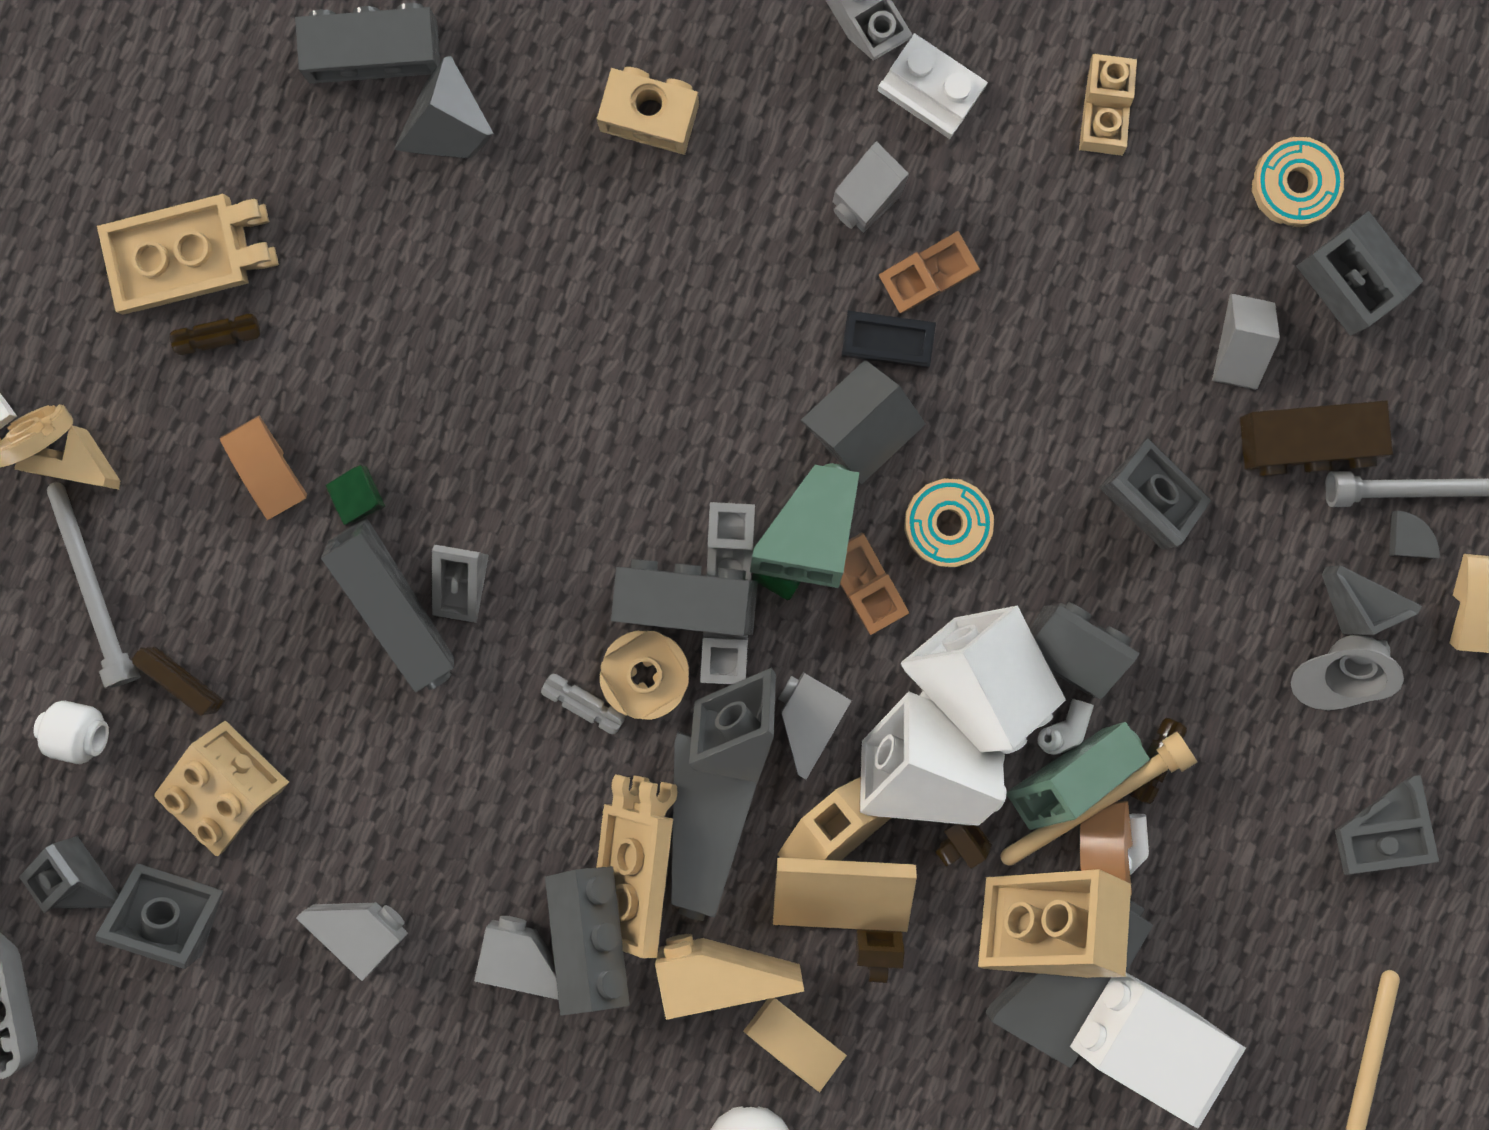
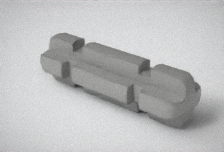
(582, 703)

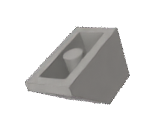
(869, 188)
(810, 718)
(355, 932)
(516, 959)

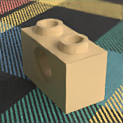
(667, 128)

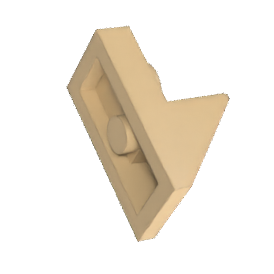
(79, 462)

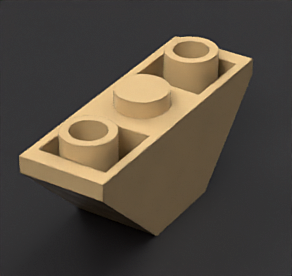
(832, 827)

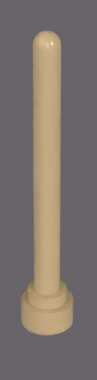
(1171, 756)
(1373, 1051)

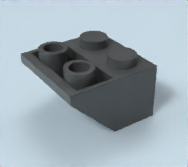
(1360, 274)
(1081, 652)

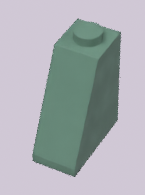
(811, 530)
(1079, 777)

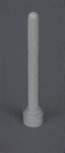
(1345, 488)
(116, 665)

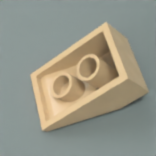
(1056, 924)
(715, 975)

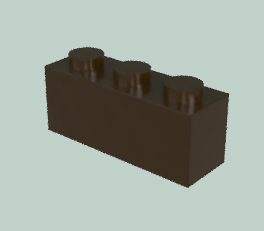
(1316, 437)

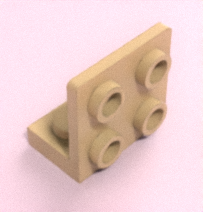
(219, 787)

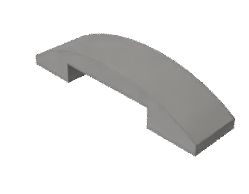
(730, 548)

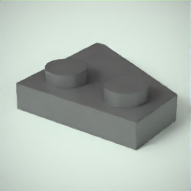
(1389, 832)

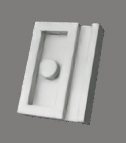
(932, 86)

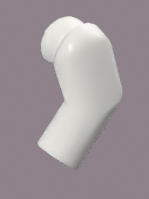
(1067, 733)
(1139, 851)

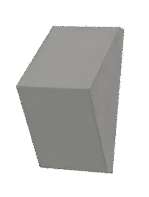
(1246, 342)
(457, 582)

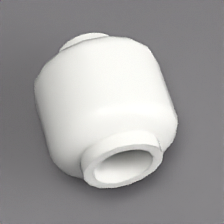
(71, 732)

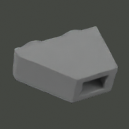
(871, 24)

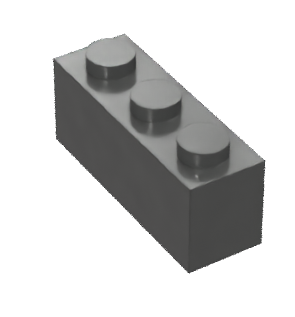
(367, 43)
(685, 598)
(587, 940)

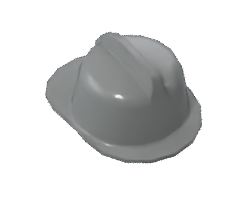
(1350, 674)

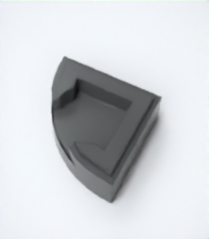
(1412, 537)

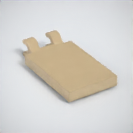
(182, 252)
(637, 845)

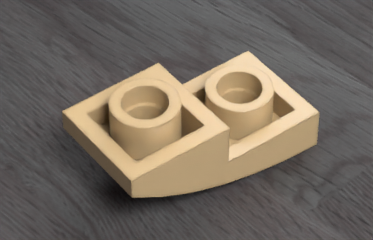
(1108, 104)
(1472, 591)
(794, 1043)

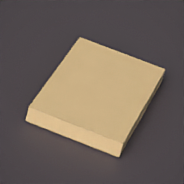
(843, 894)

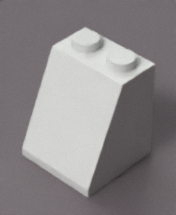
(988, 678)
(927, 768)
(1158, 1048)

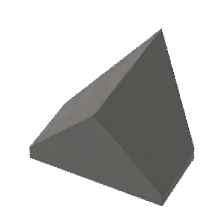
(445, 117)
(1364, 605)
(68, 878)

